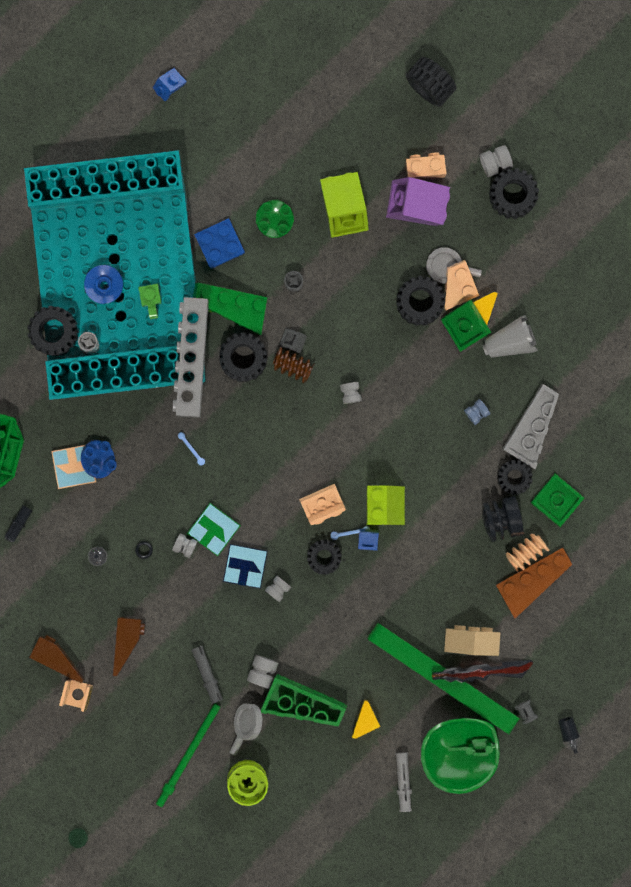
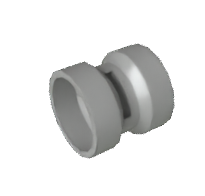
(86, 340)
(350, 393)
(184, 545)
(278, 588)

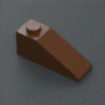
(127, 637)
(53, 656)

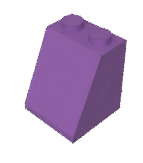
(418, 201)

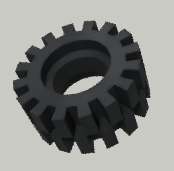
(526, 477)
(324, 545)

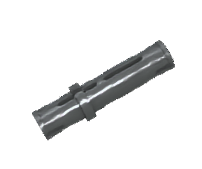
(207, 675)

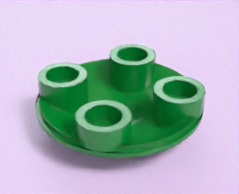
(274, 219)

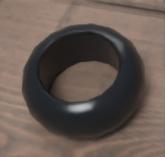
(143, 543)

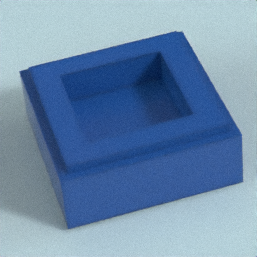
(368, 539)

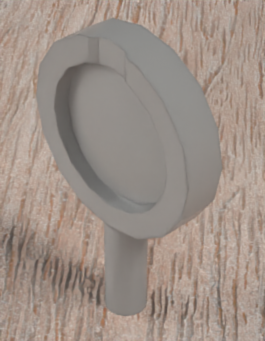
(440, 260)
(246, 725)

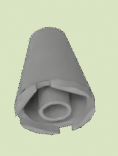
(511, 340)

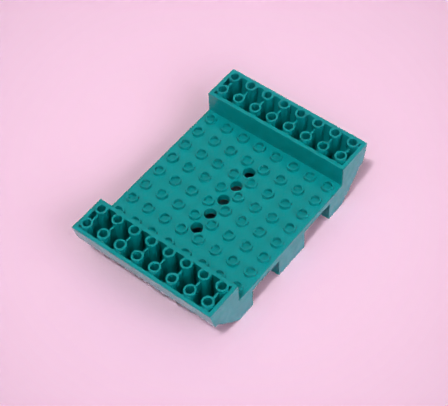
(72, 218)

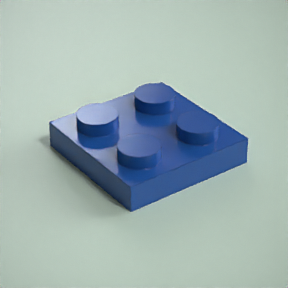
(219, 243)

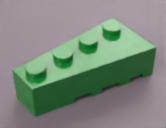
(301, 702)

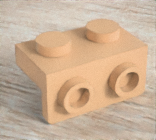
(322, 505)

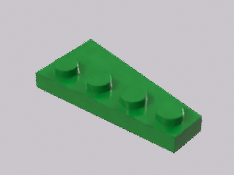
(233, 305)

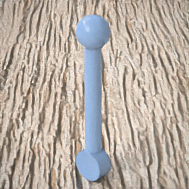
(201, 461)
(334, 535)

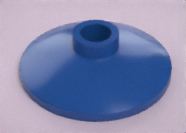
(96, 277)

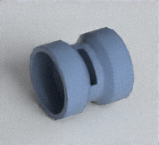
(477, 412)

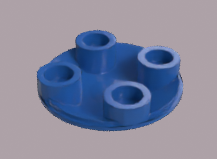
(98, 459)

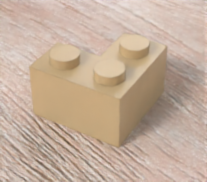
(472, 641)

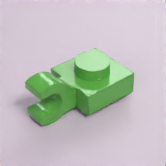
(150, 297)

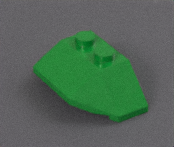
(10, 448)

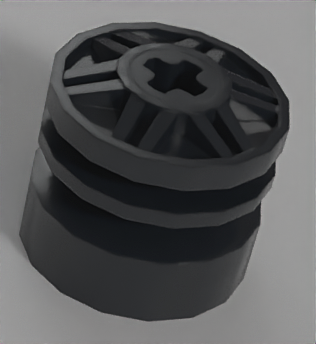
(502, 519)

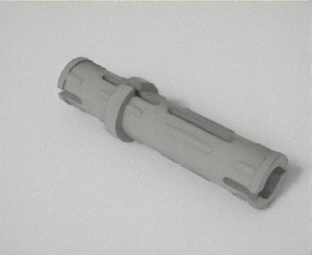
(403, 784)

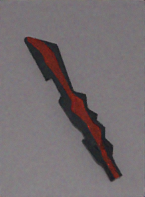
(512, 669)

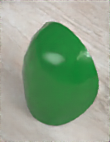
(460, 754)

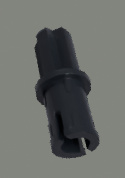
(18, 523)

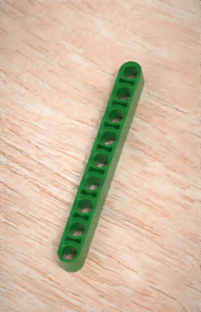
(425, 666)

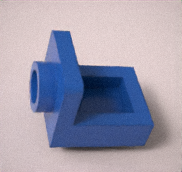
(169, 84)

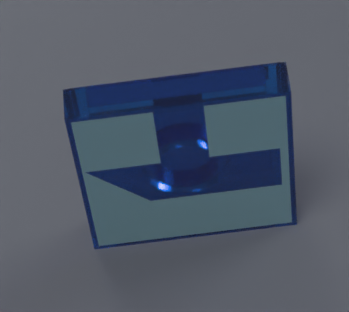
(245, 566)

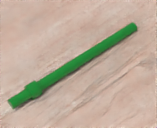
(169, 787)

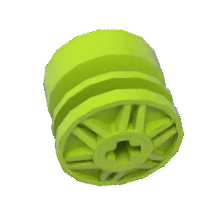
(252, 792)

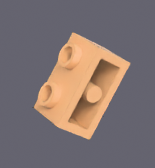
(426, 167)

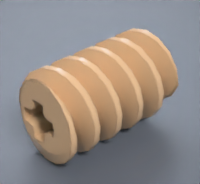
(526, 552)

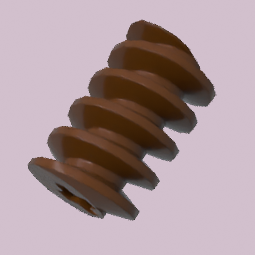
(292, 365)

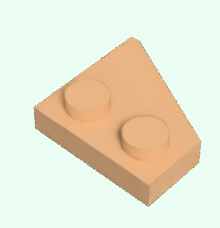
(459, 285)

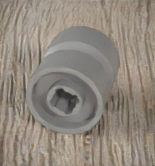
(496, 161)
(262, 671)

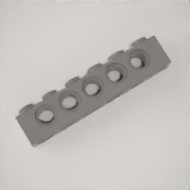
(200, 307)

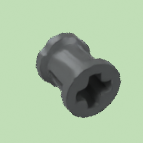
(527, 715)

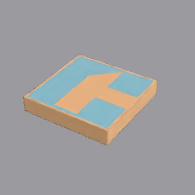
(69, 468)

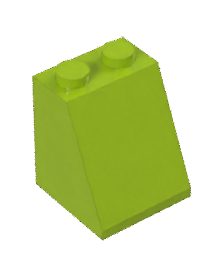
(344, 204)
(385, 505)

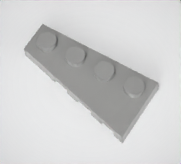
(528, 435)

